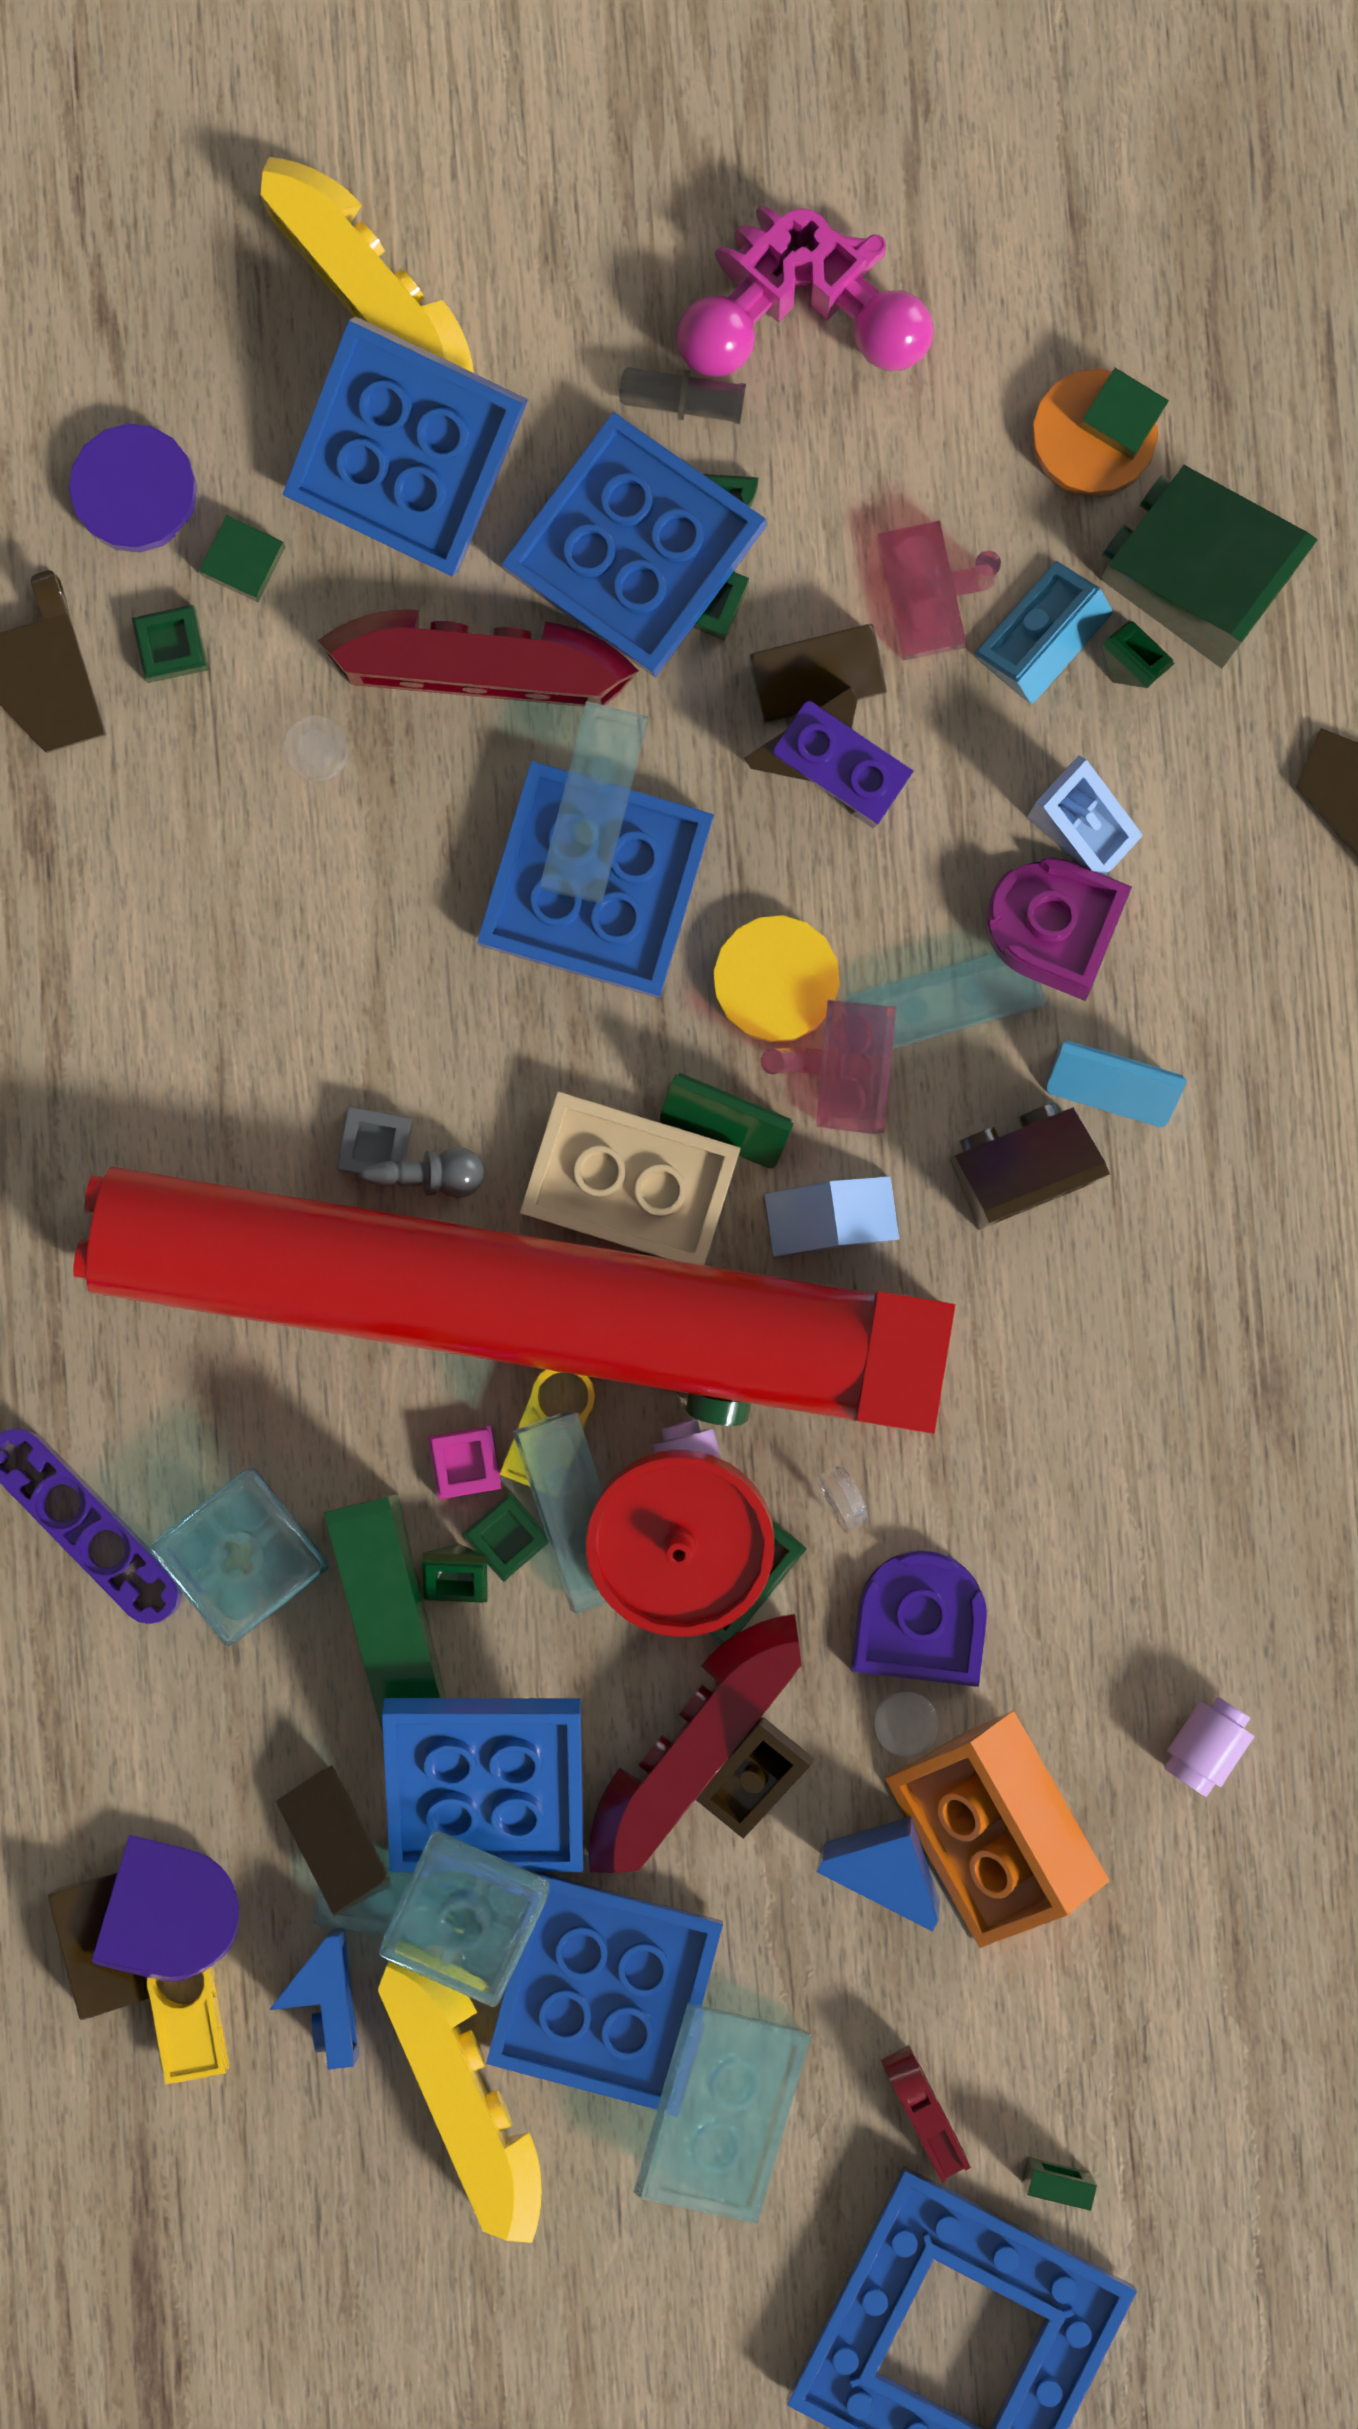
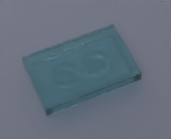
(722, 2113)

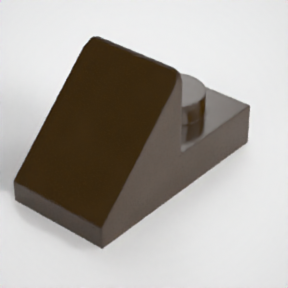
(755, 1778)

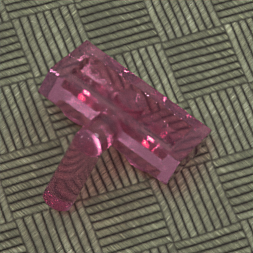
(926, 589)
(851, 1065)

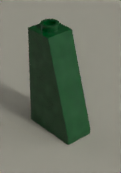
(385, 1600)

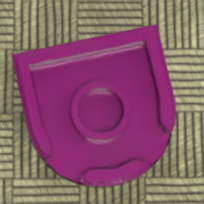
(1055, 922)

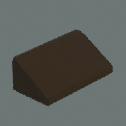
(817, 671)
(333, 1841)
(78, 1920)

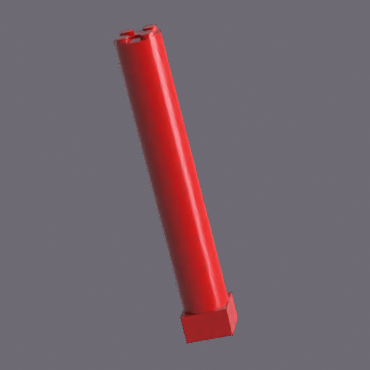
(516, 1299)

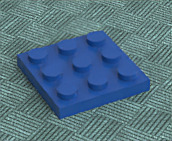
(404, 446)
(634, 544)
(645, 901)
(487, 1775)
(603, 1991)

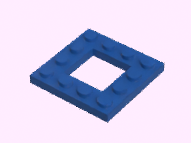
(934, 2223)

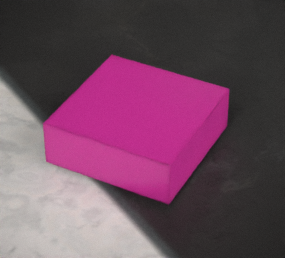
(465, 1462)

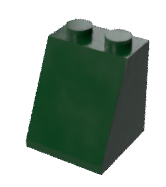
(1204, 561)

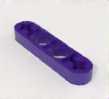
(78, 1532)

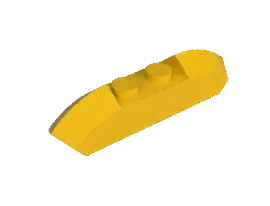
(317, 221)
(494, 2168)

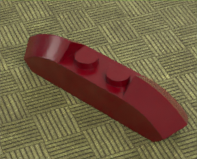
(559, 669)
(641, 1813)

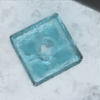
(197, 1552)
(483, 1955)

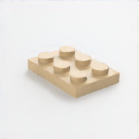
(629, 1180)

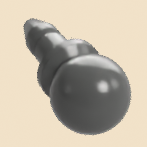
(455, 1173)

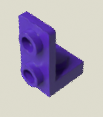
(842, 763)

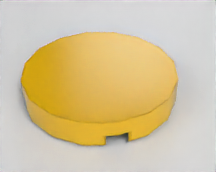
(776, 979)

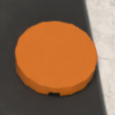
(1074, 456)

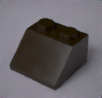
(1028, 1165)

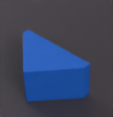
(886, 1868)

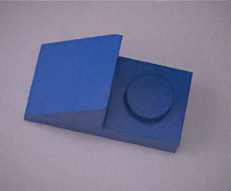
(327, 1982)

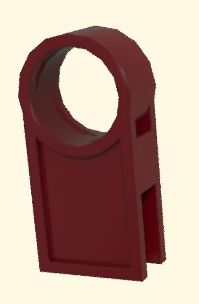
(925, 2113)

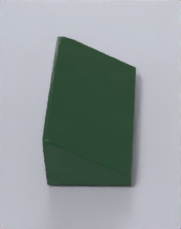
(726, 1118)

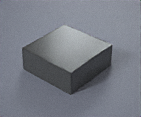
(373, 1138)

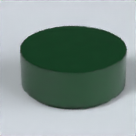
(717, 1410)

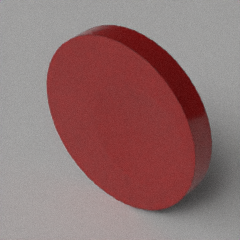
(680, 1543)

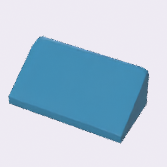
(1045, 631)
(1114, 1084)

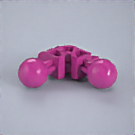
(719, 331)

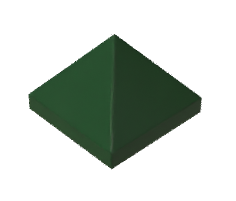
(1135, 657)
(455, 1575)

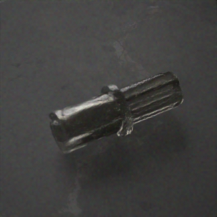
(682, 394)

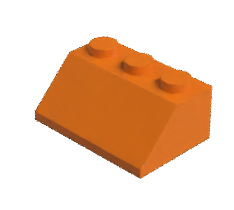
(998, 1830)

